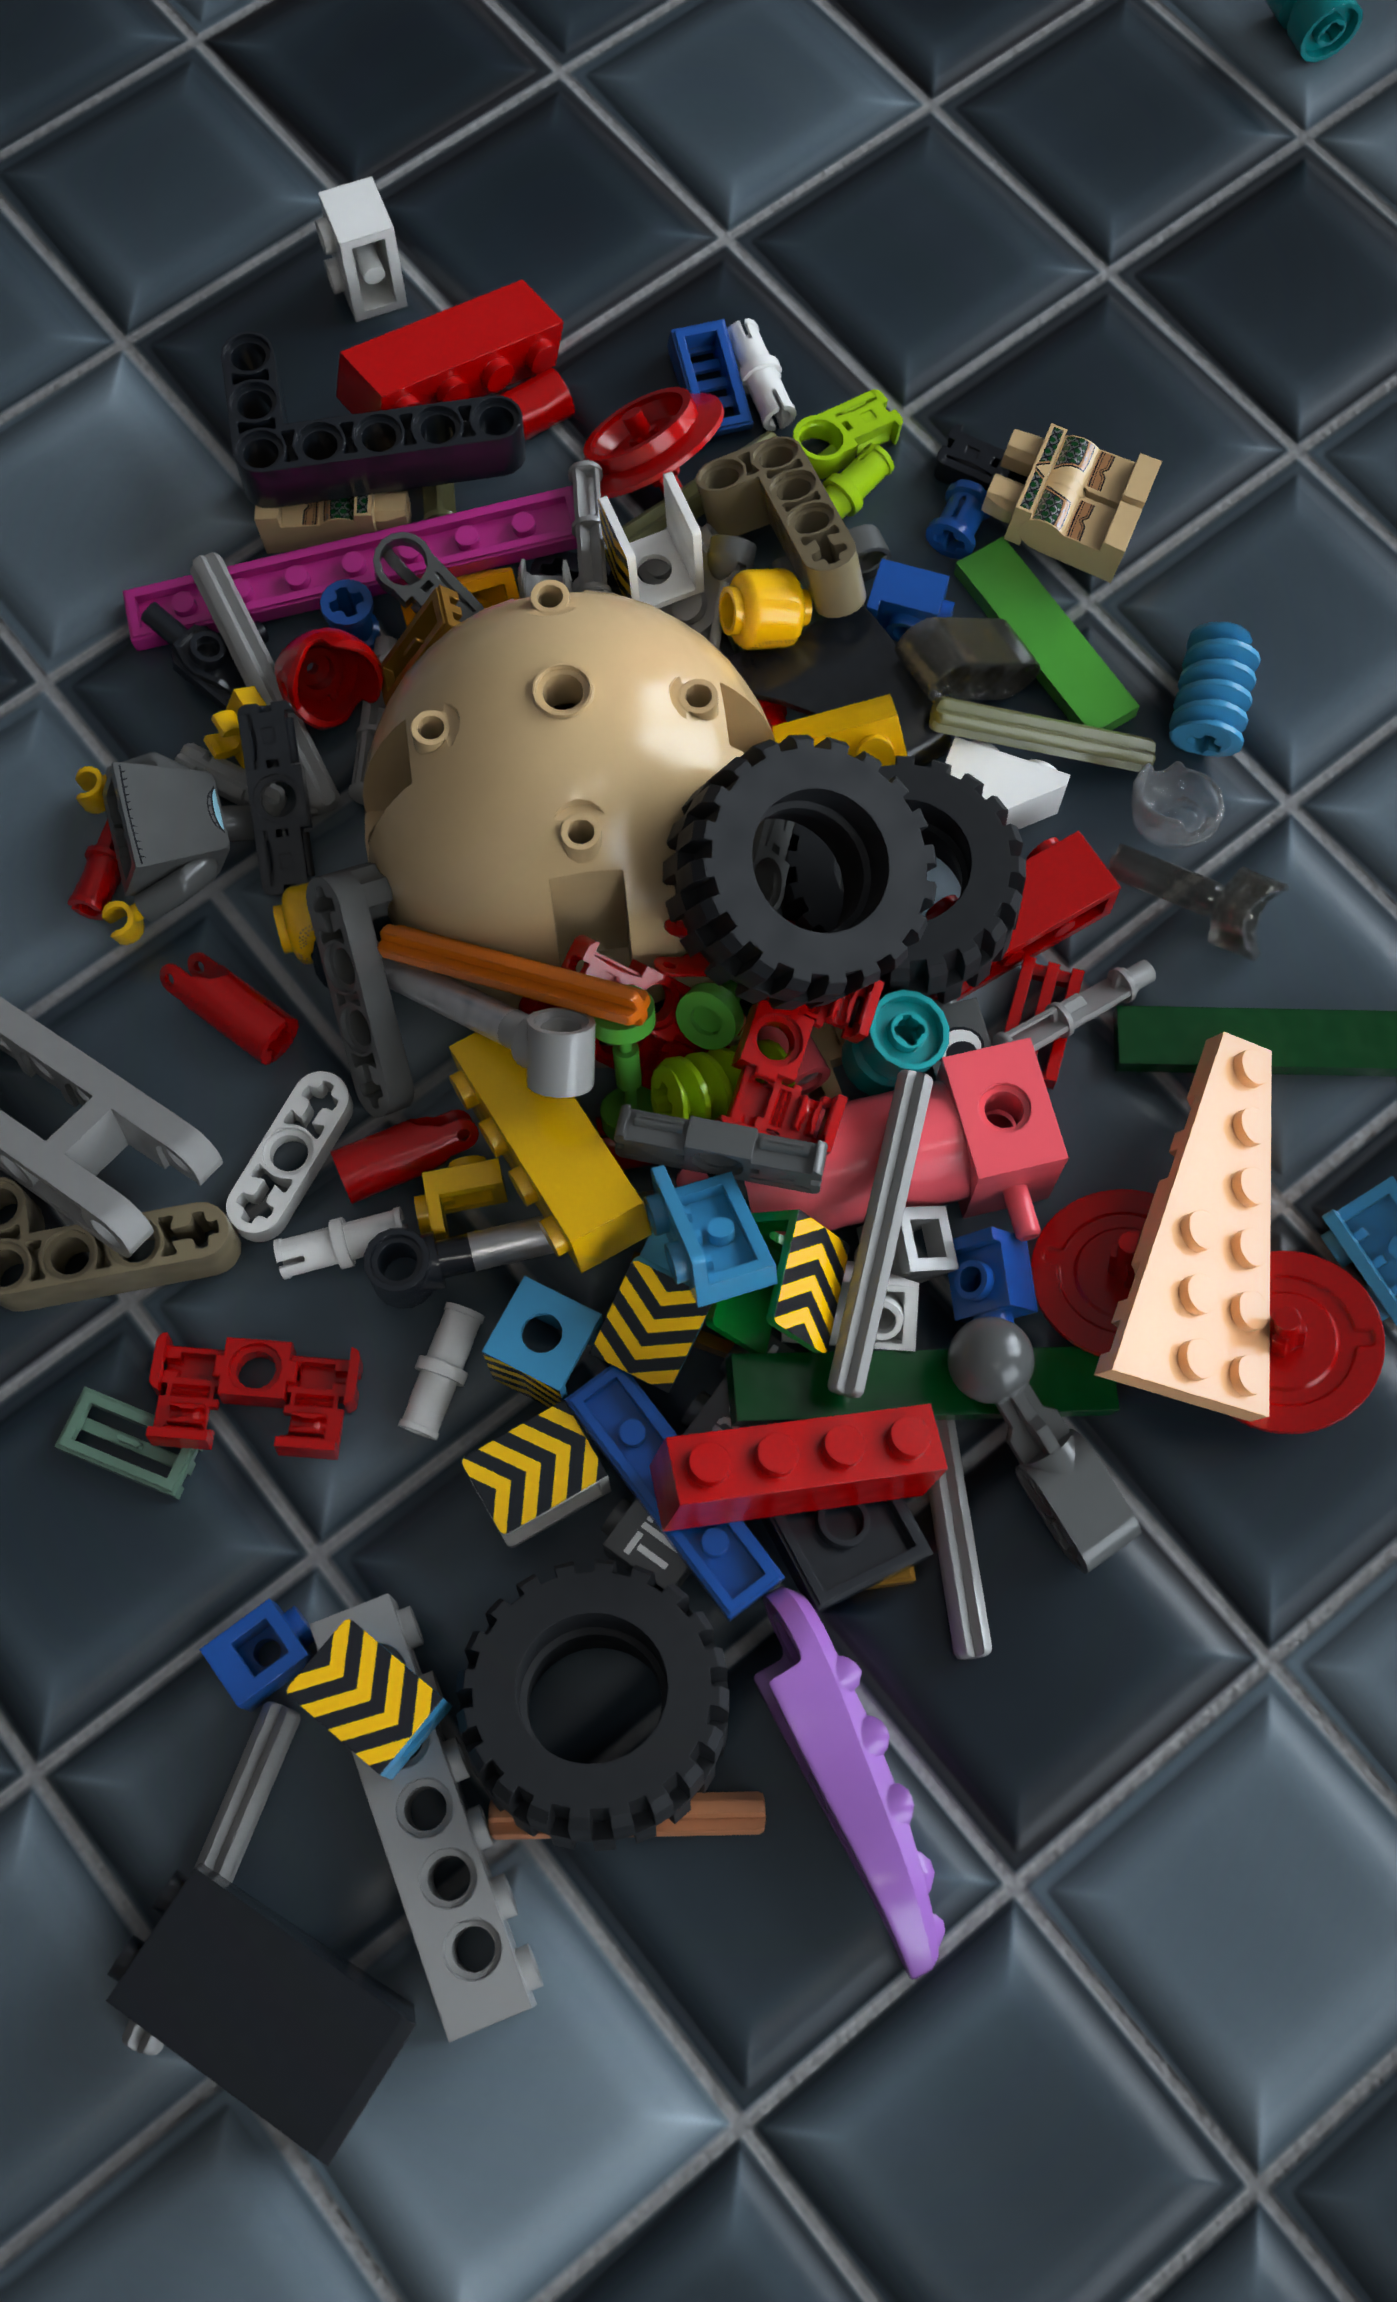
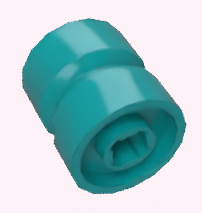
(1318, 26)
(904, 1035)

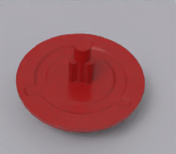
(652, 438)
(1086, 1266)
(1322, 1344)

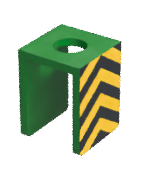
(808, 1289)

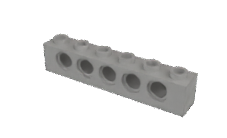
(463, 1997)

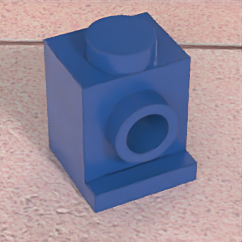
(906, 596)
(992, 1276)
(236, 1653)

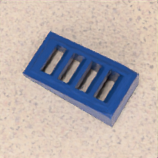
(705, 339)

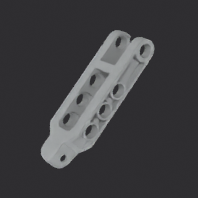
(111, 1119)

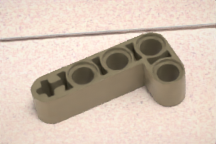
(779, 487)
(107, 1272)

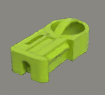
(848, 430)

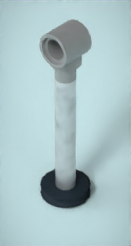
(549, 1043)

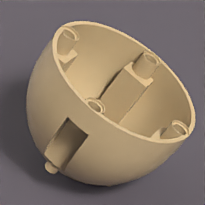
(542, 735)

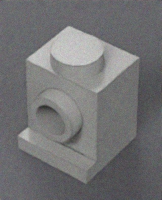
(938, 1243)

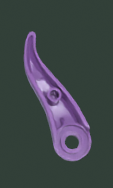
(846, 1769)

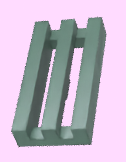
(181, 1464)

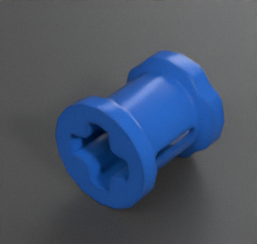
(958, 520)
(350, 607)

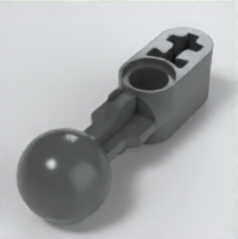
(1057, 1466)

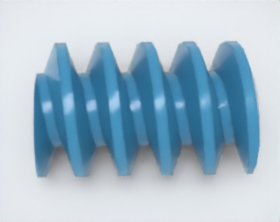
(1214, 690)

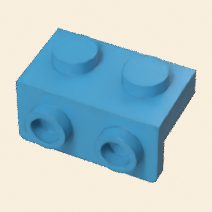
(1367, 1236)
(709, 1237)

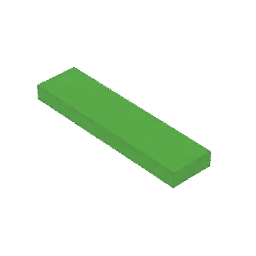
(1068, 663)

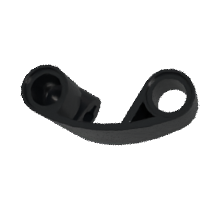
(839, 666)

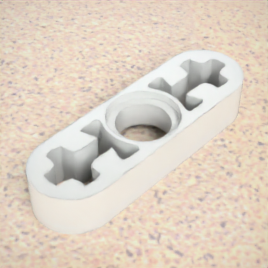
(253, 1188)

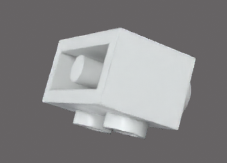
(362, 249)

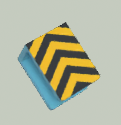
(650, 1320)

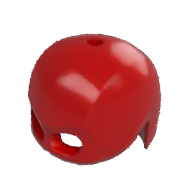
(341, 676)

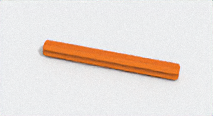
(515, 975)

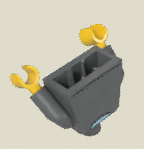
(164, 833)

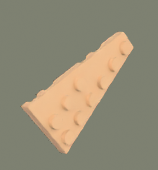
(1203, 1258)

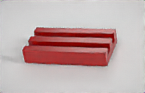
(1051, 977)

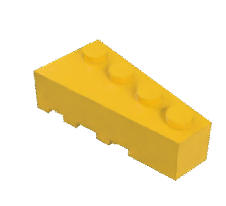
(551, 1155)

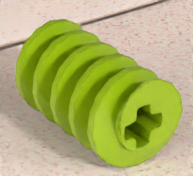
(701, 1082)

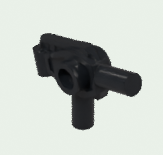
(199, 654)

